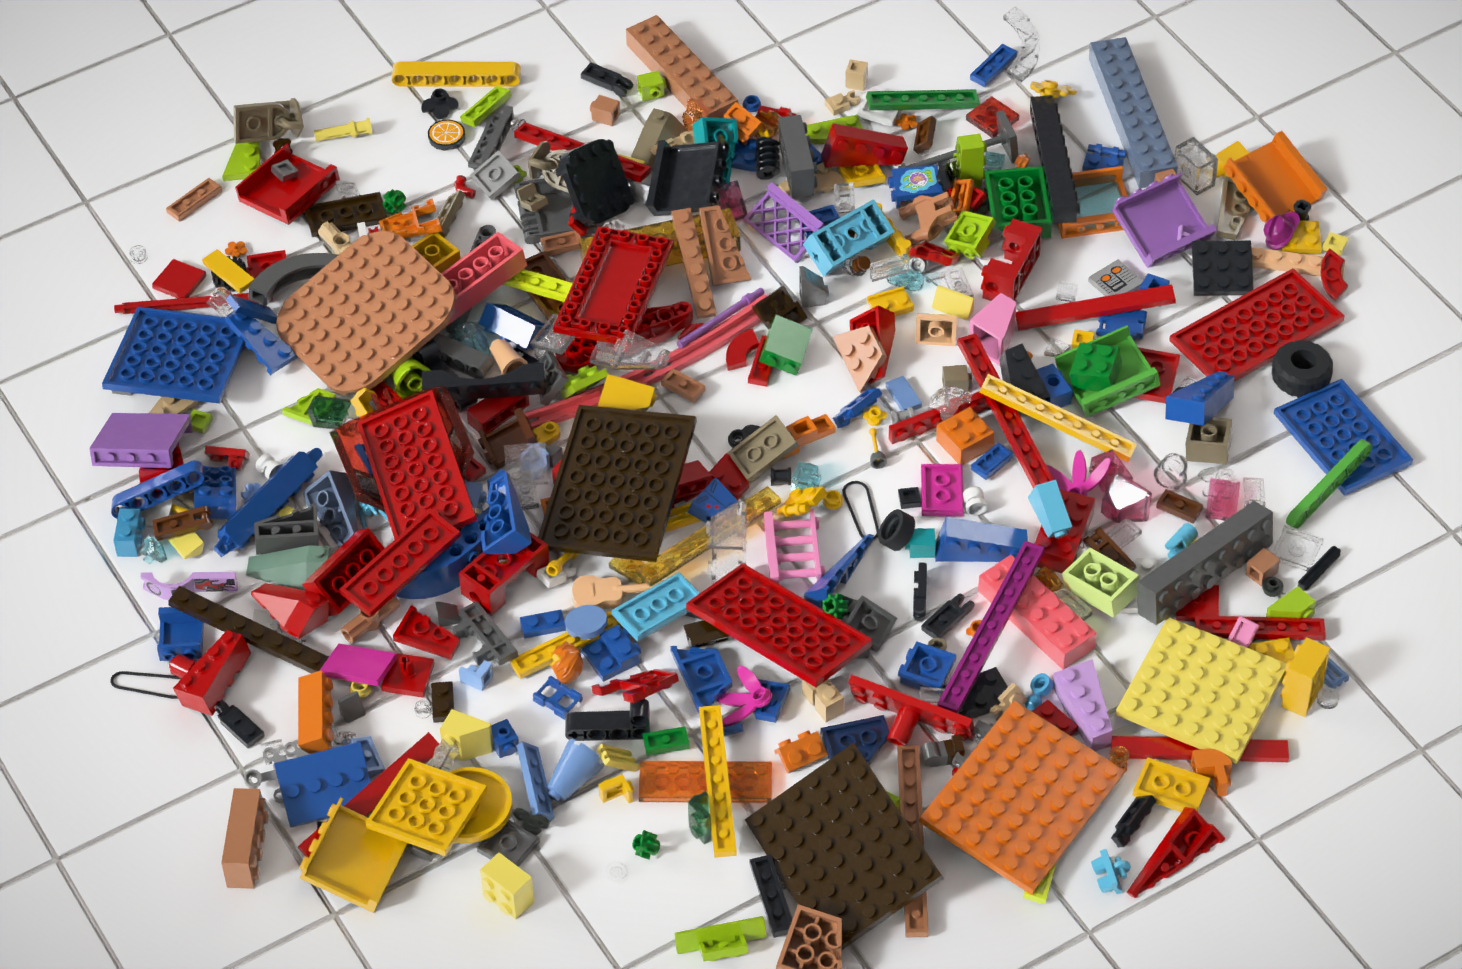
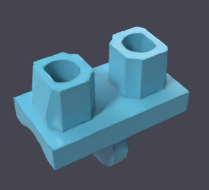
(1110, 881)

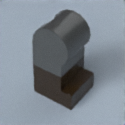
(942, 752)

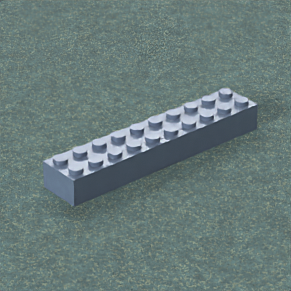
(1131, 109)

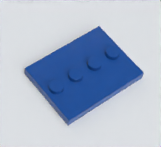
(319, 780)

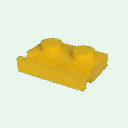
(894, 300)

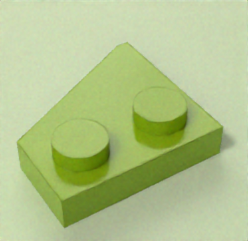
(299, 410)

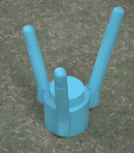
(368, 510)

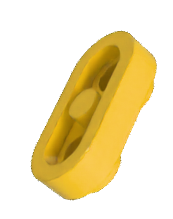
(547, 432)

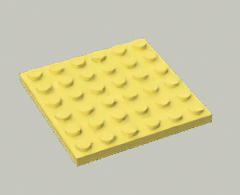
(1201, 689)

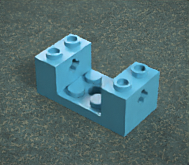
(832, 244)

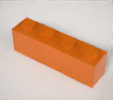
(315, 712)

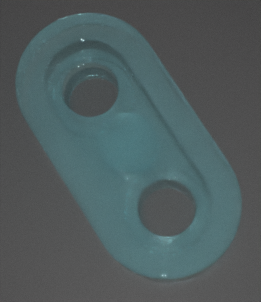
(910, 280)

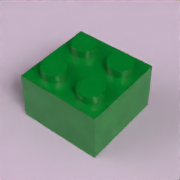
(1095, 366)

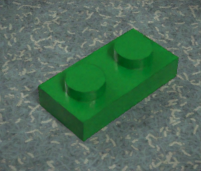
(666, 741)

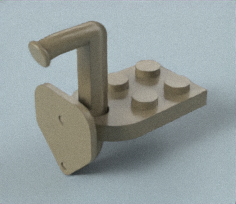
(258, 120)
(543, 162)

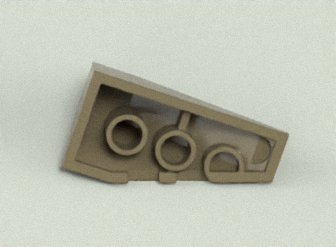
(658, 126)

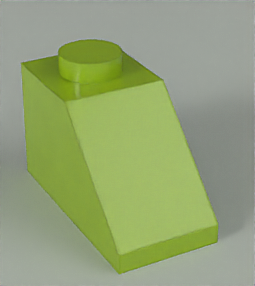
(1293, 605)

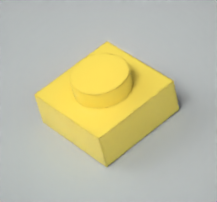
(1336, 243)

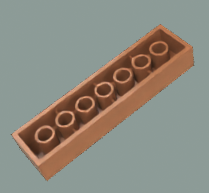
(683, 71)

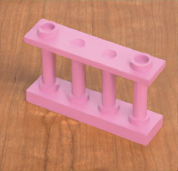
(773, 542)

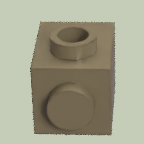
(956, 376)

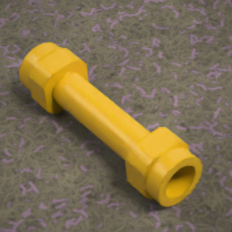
(555, 566)

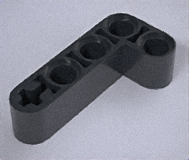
(431, 357)
(609, 724)

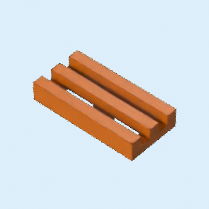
(966, 185)

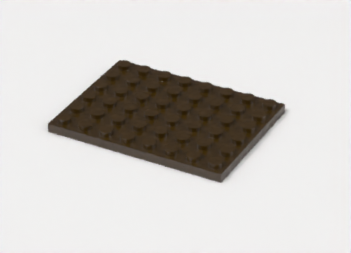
(617, 482)
(844, 845)

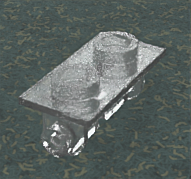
(444, 755)

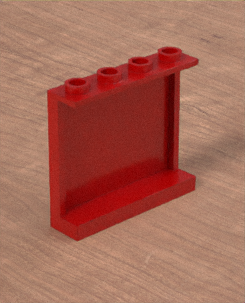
(288, 198)

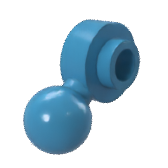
(1041, 686)

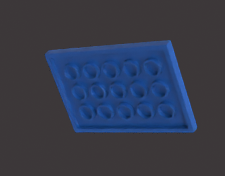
(1329, 426)

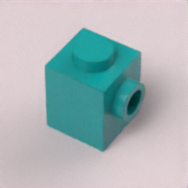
(922, 543)

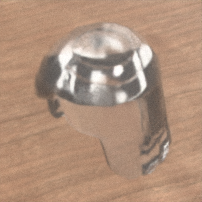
(1173, 465)

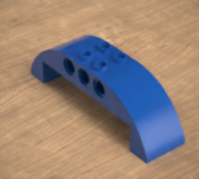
(443, 573)

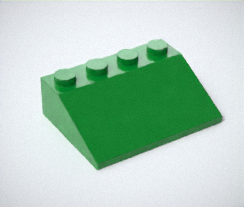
(1019, 196)

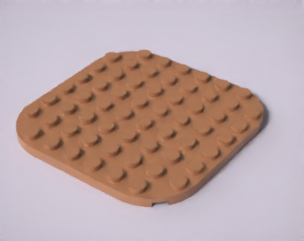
(366, 312)

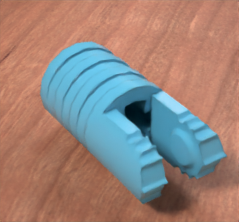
(1181, 539)

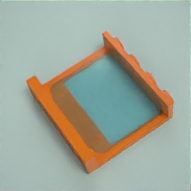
(1097, 196)

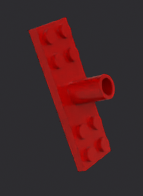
(909, 712)

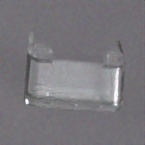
(727, 540)

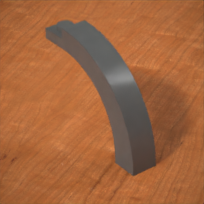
(285, 273)

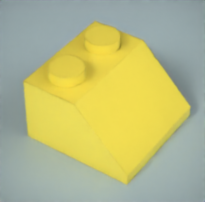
(468, 733)

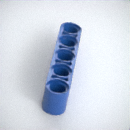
(164, 483)

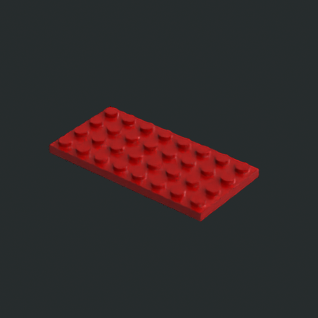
(1256, 325)
(416, 464)
(779, 625)

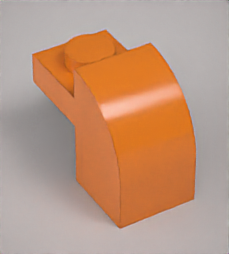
(1214, 765)

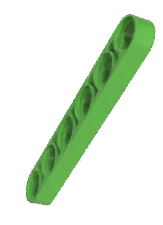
(1329, 484)

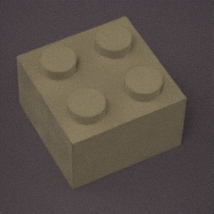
(1209, 442)

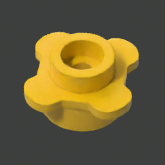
(874, 416)

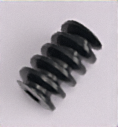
(767, 158)

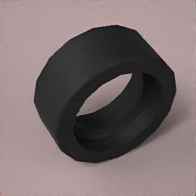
(896, 530)

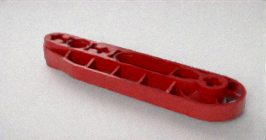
(656, 326)

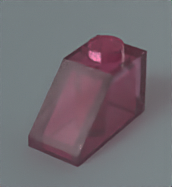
(732, 198)

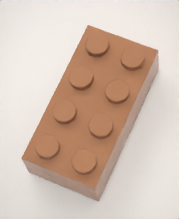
(244, 838)

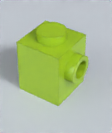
(651, 85)

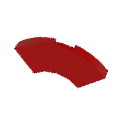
(1331, 275)
(740, 348)

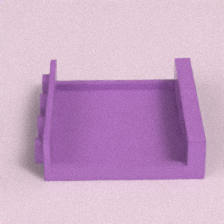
(1153, 220)
(139, 440)

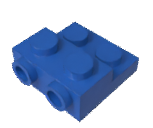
(612, 653)
(926, 666)

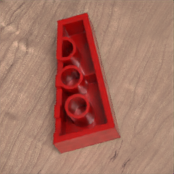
(860, 147)
(213, 673)

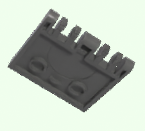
(552, 218)

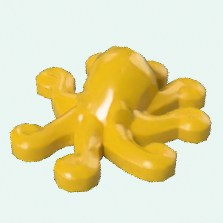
(1051, 87)

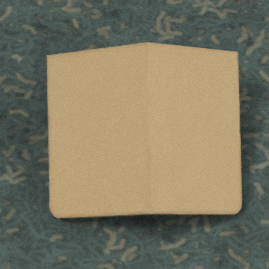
(856, 75)

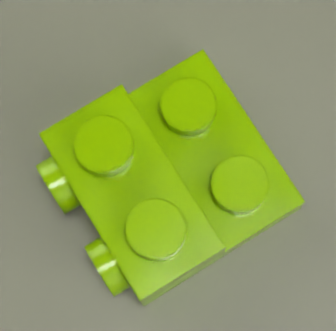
(970, 234)
(585, 379)

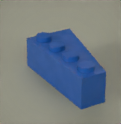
(1201, 399)

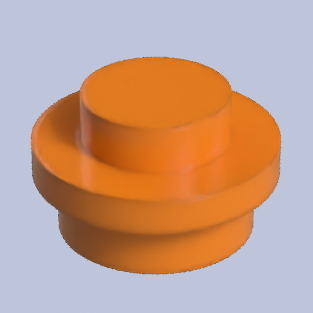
(1022, 161)

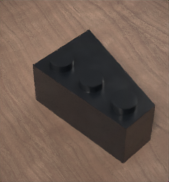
(1020, 372)

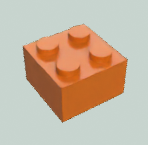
(965, 436)

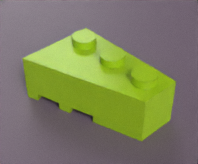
(970, 158)

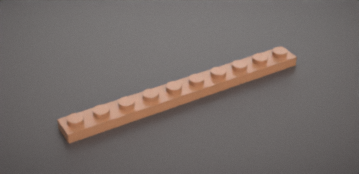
(911, 809)

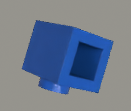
(504, 738)

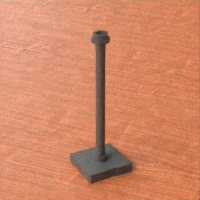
(1006, 137)

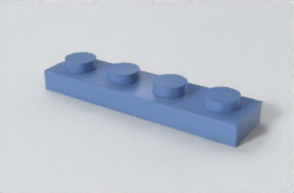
(535, 780)

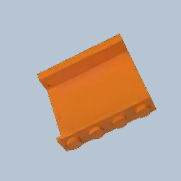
(1275, 178)

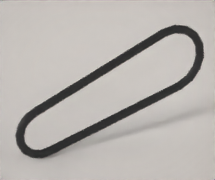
(851, 511)
(143, 691)

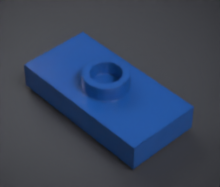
(992, 461)

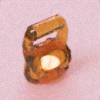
(692, 114)

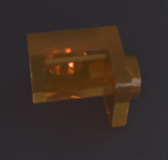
(1049, 579)

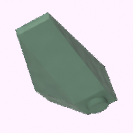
(288, 566)

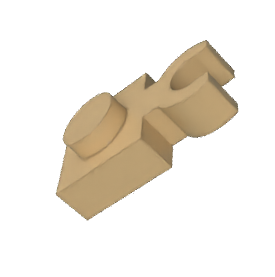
(839, 103)
(1011, 694)

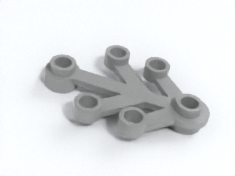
(271, 775)

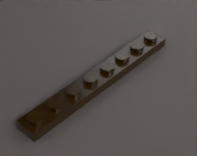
(253, 632)

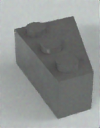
(288, 531)

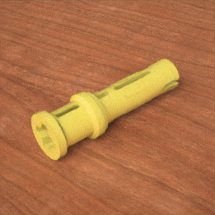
(352, 128)

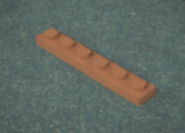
(693, 263)

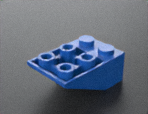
(217, 491)

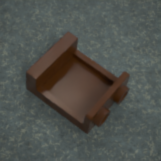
(515, 432)

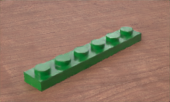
(922, 99)

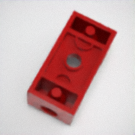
(1021, 247)
(486, 577)

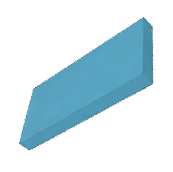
(655, 606)

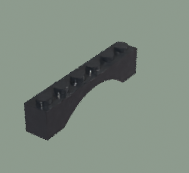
(523, 381)

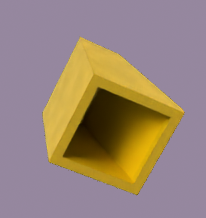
(626, 394)

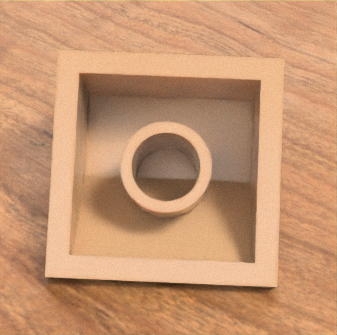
(936, 329)

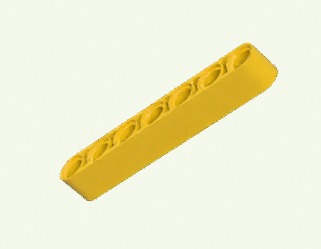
(455, 74)

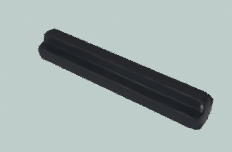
(1319, 568)

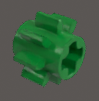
(394, 201)
(835, 605)
(646, 844)

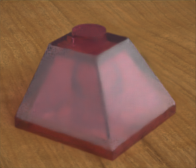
(1126, 500)

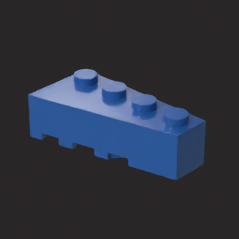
(977, 541)

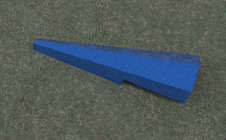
(838, 573)

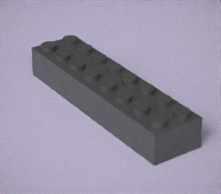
(1204, 563)

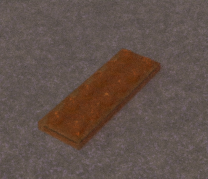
(684, 779)

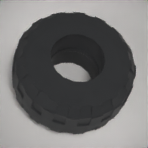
(1301, 368)

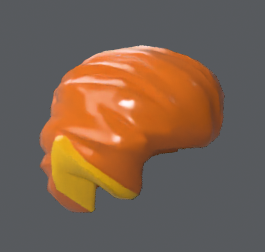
(567, 662)

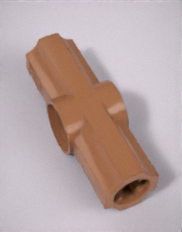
(363, 623)

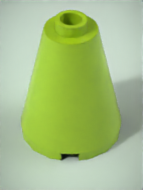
(409, 377)

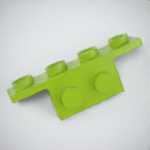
(721, 939)

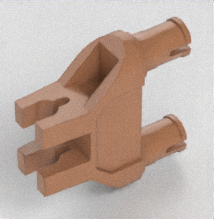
(933, 215)

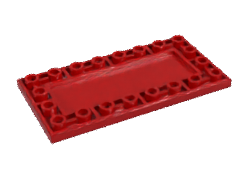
(613, 285)

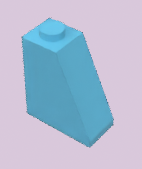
(1050, 509)

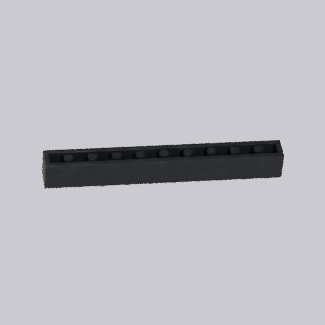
(1054, 159)

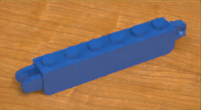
(267, 500)

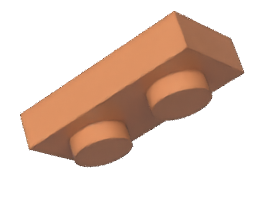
(560, 243)
(683, 385)

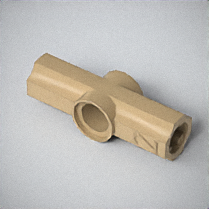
(334, 237)

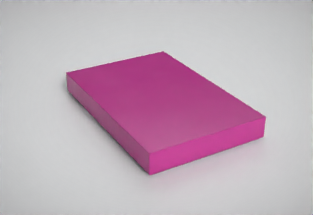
(942, 490)
(358, 664)

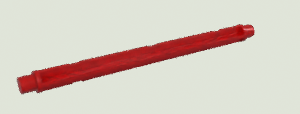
(171, 304)

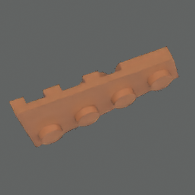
(723, 257)

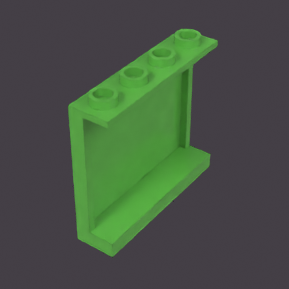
(1132, 380)

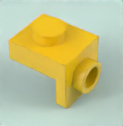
(361, 401)
(615, 787)

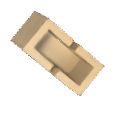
(827, 700)

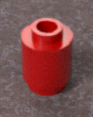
(180, 665)

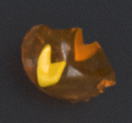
(770, 123)

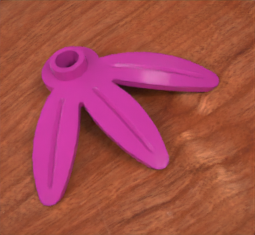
(1079, 473)
(757, 698)

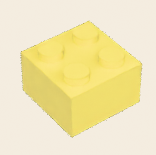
(507, 886)

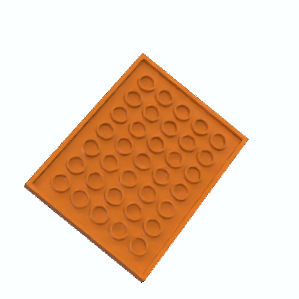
(1022, 797)

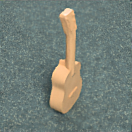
(603, 591)

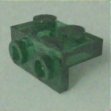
(328, 411)
(699, 817)

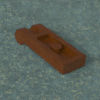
(182, 523)
(1108, 548)

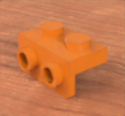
(801, 751)

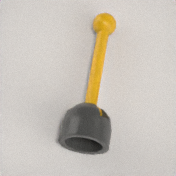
(878, 454)

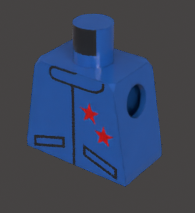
(711, 501)

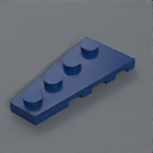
(266, 345)

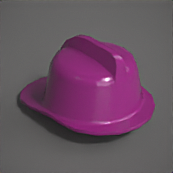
(1280, 229)

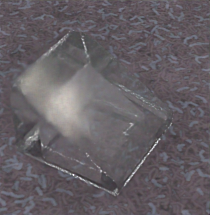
(346, 189)

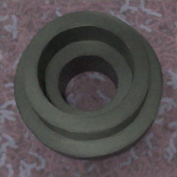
(1275, 590)

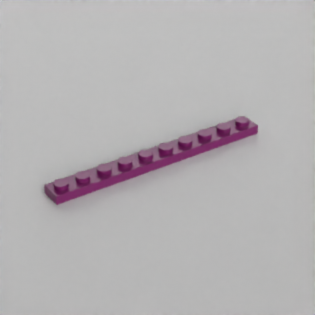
(991, 627)

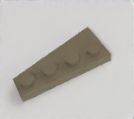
(1232, 211)

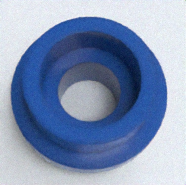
(751, 103)

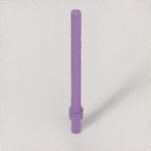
(745, 301)

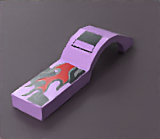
(196, 583)

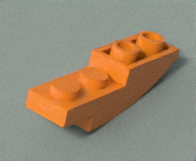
(809, 430)

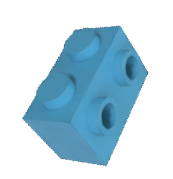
(129, 532)

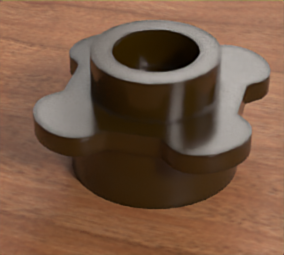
(277, 144)

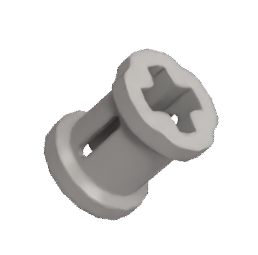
(895, 416)

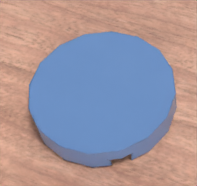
(586, 621)

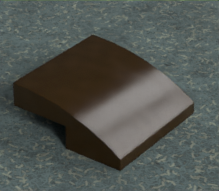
(780, 304)

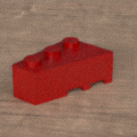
(692, 481)

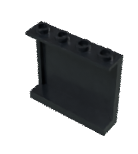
(687, 176)

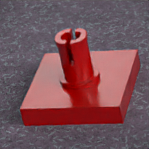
(409, 675)

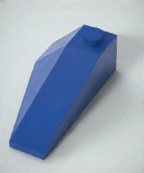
(505, 523)

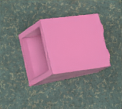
(995, 326)

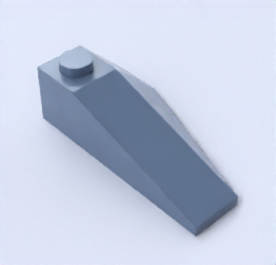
(334, 504)

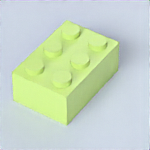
(1101, 582)

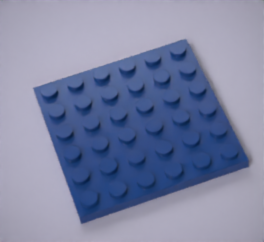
(175, 356)

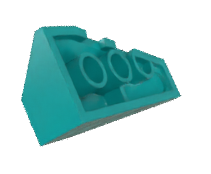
(707, 130)

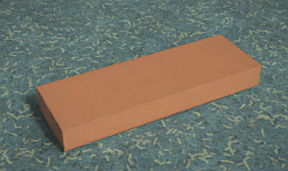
(194, 199)

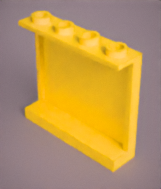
(352, 858)

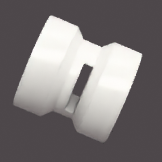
(267, 465)
(974, 501)

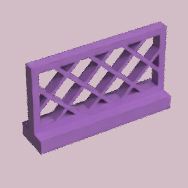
(792, 207)

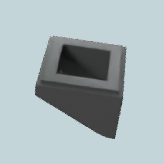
(555, 454)
(447, 614)
(351, 707)

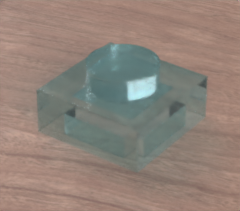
(994, 161)

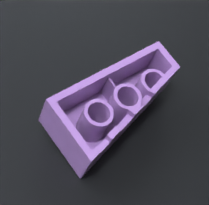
(1084, 703)

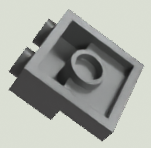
(870, 620)

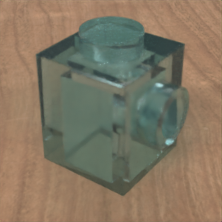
(805, 476)

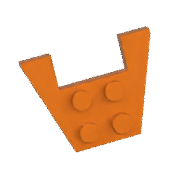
(408, 225)

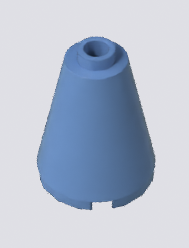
(573, 770)

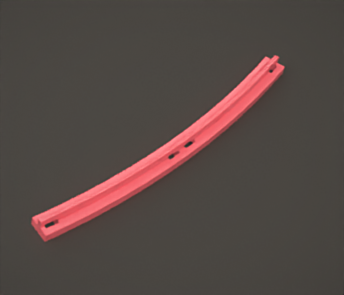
(678, 359)

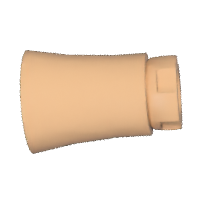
(505, 356)

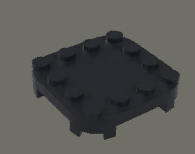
(595, 182)

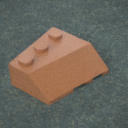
(812, 941)

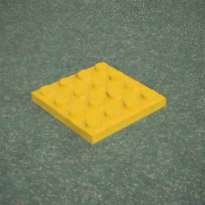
(426, 807)

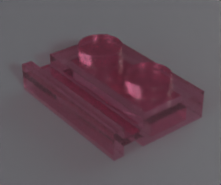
(1222, 499)

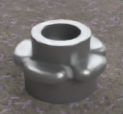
(920, 269)

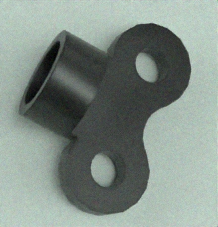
(531, 823)

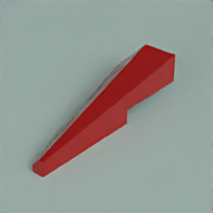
(1182, 843)

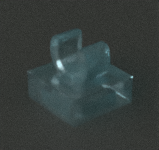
(153, 550)

